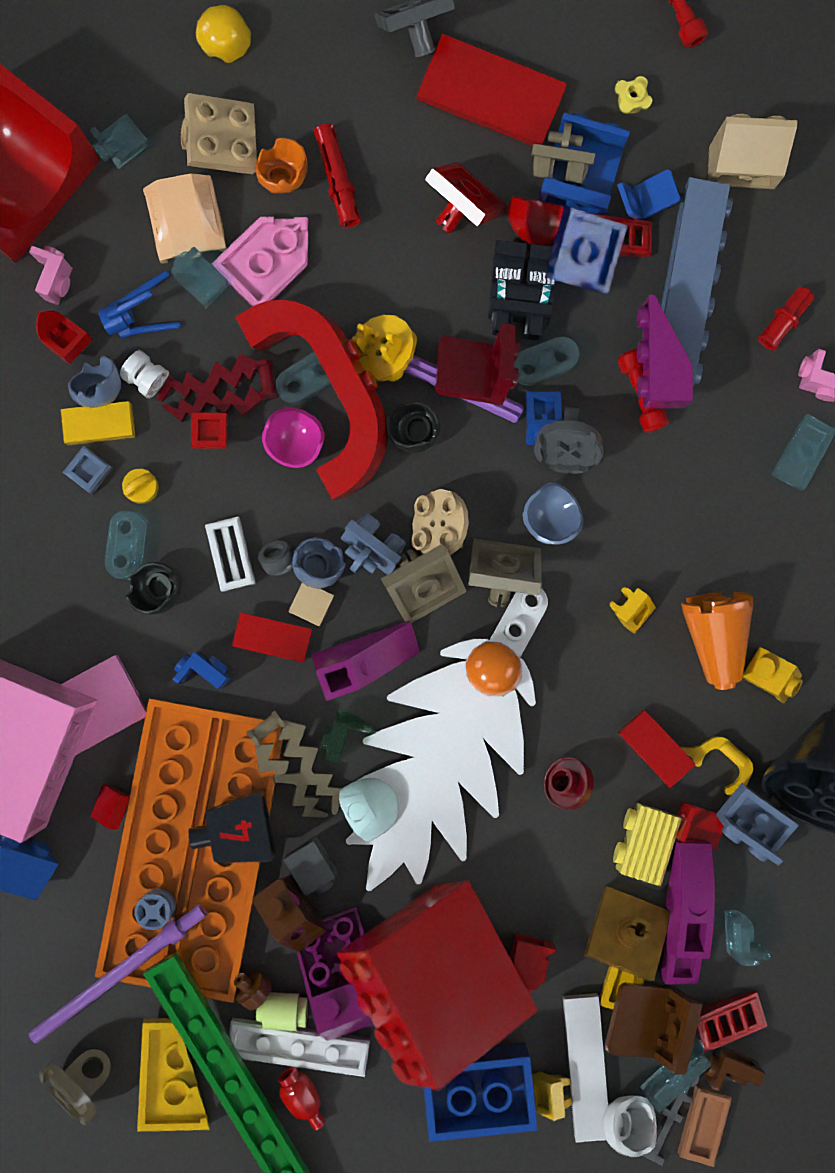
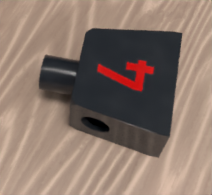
(237, 830)

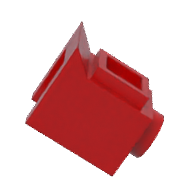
(531, 959)

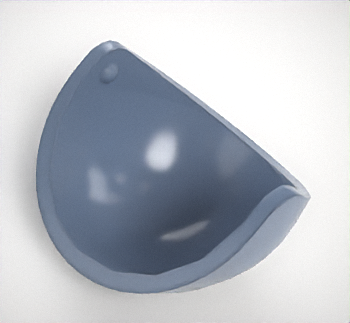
(553, 514)

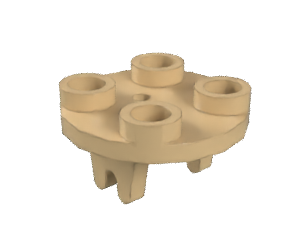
(430, 519)

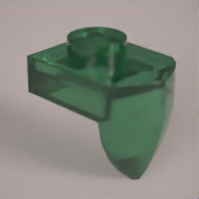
(335, 739)

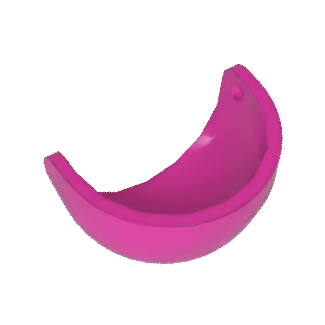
(293, 437)

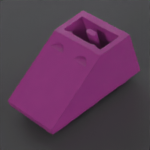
(329, 993)

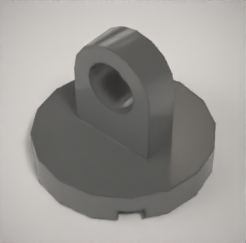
(569, 444)

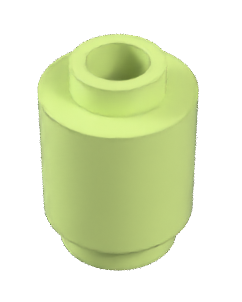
(283, 1011)

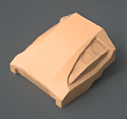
(184, 215)

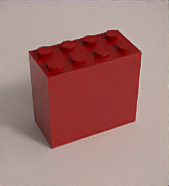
(437, 985)

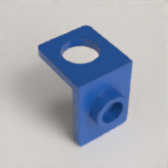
(650, 195)

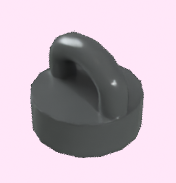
(276, 558)

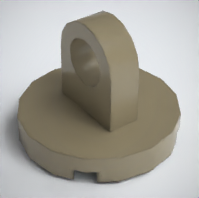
(73, 1089)

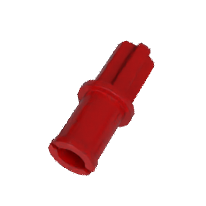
(786, 318)

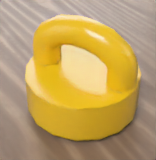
(140, 486)

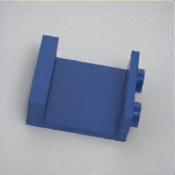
(593, 195)

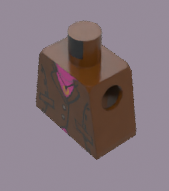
(286, 912)

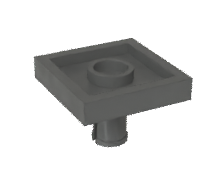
(414, 16)

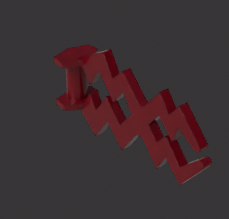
(206, 390)

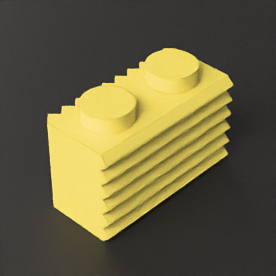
(646, 843)

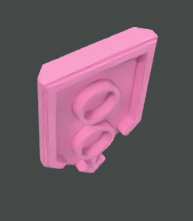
(265, 258)

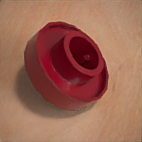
(568, 783)

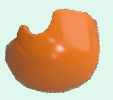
(282, 166)
(493, 669)

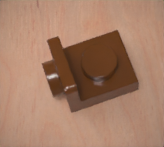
(734, 1066)

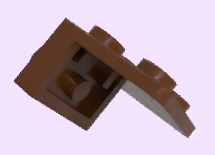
(654, 1024)

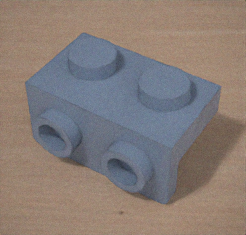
(756, 823)

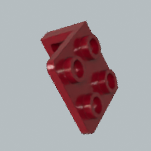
(478, 369)

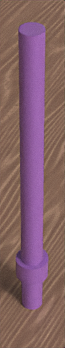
(171, 933)

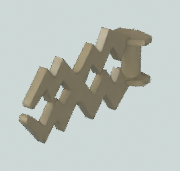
(304, 776)

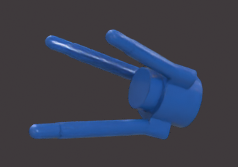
(118, 316)

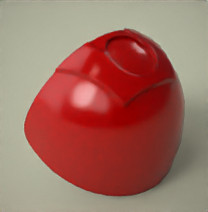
(534, 220)

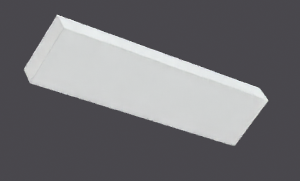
(300, 1048)
(586, 1065)

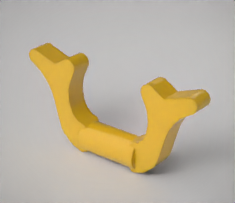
(731, 751)

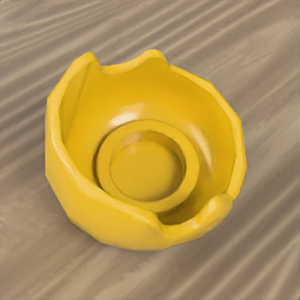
(223, 33)

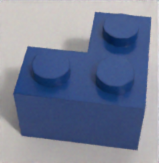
(25, 867)

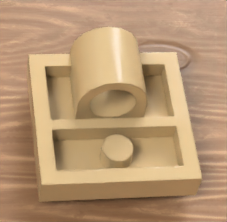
(219, 134)

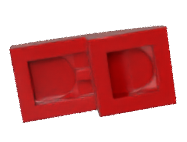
(271, 637)
(656, 748)

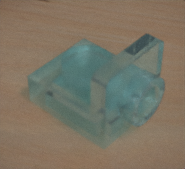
(119, 141)
(738, 938)

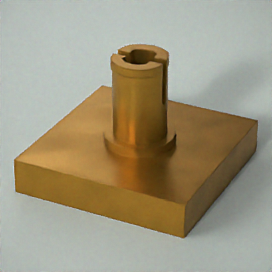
(628, 934)

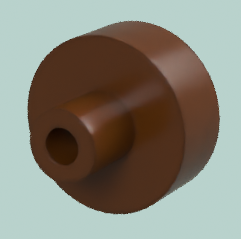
(252, 989)

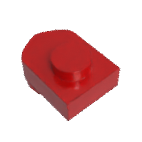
(61, 335)

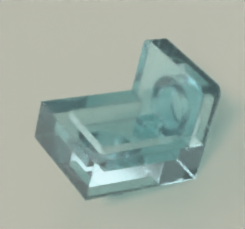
(198, 276)

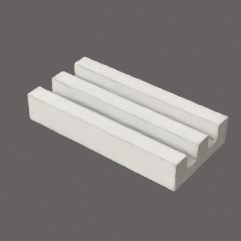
(237, 581)

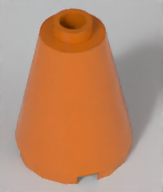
(720, 634)

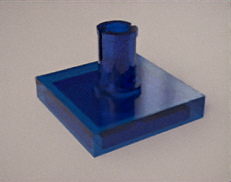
(585, 250)

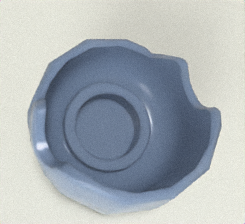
(96, 384)
(318, 562)

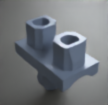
(368, 550)

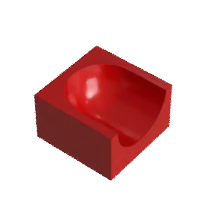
(40, 163)

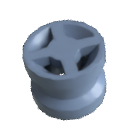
(150, 914)

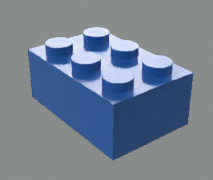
(485, 1098)

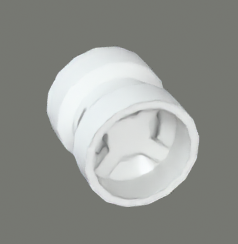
(143, 374)

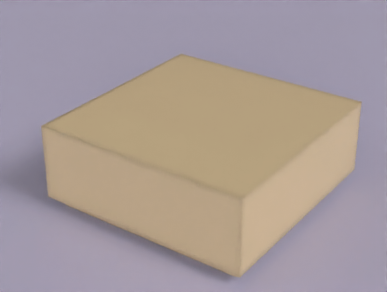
(311, 604)

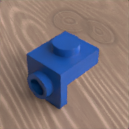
(211, 669)

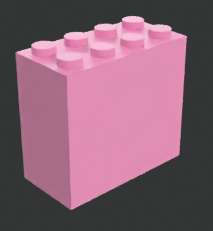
(37, 746)

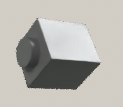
(311, 867)

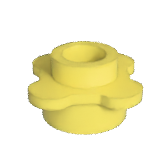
(631, 104)

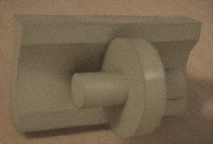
(577, 161)

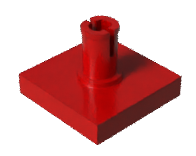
(465, 197)

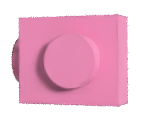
(55, 276)
(815, 379)

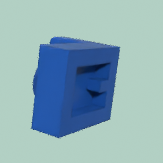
(541, 410)

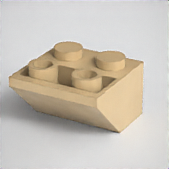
(751, 151)

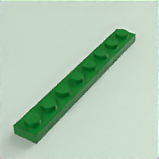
(223, 1066)

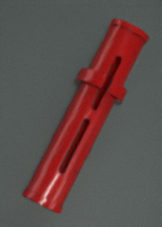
(341, 189)

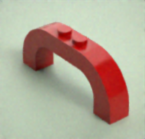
(360, 459)

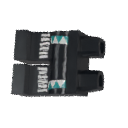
(517, 300)

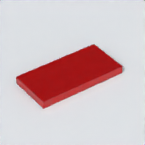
(491, 91)

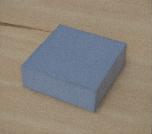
(87, 470)

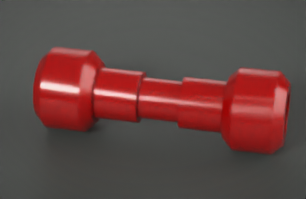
(693, 29)
(651, 418)

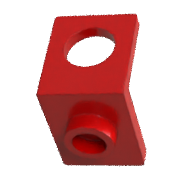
(699, 825)

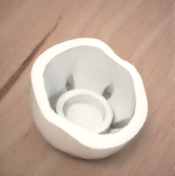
(633, 1130)

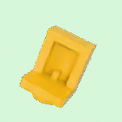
(773, 675)

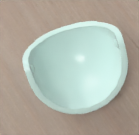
(369, 807)

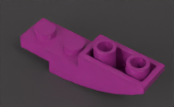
(691, 910)

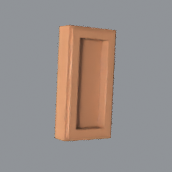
(704, 1125)

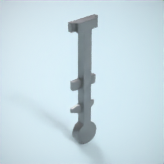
(670, 1115)

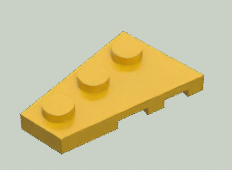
(168, 1082)

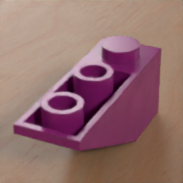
(666, 367)
(364, 659)

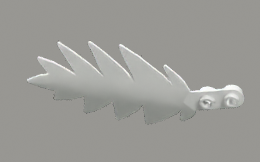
(449, 750)

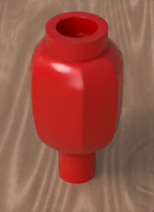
(301, 1097)

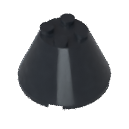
(806, 775)

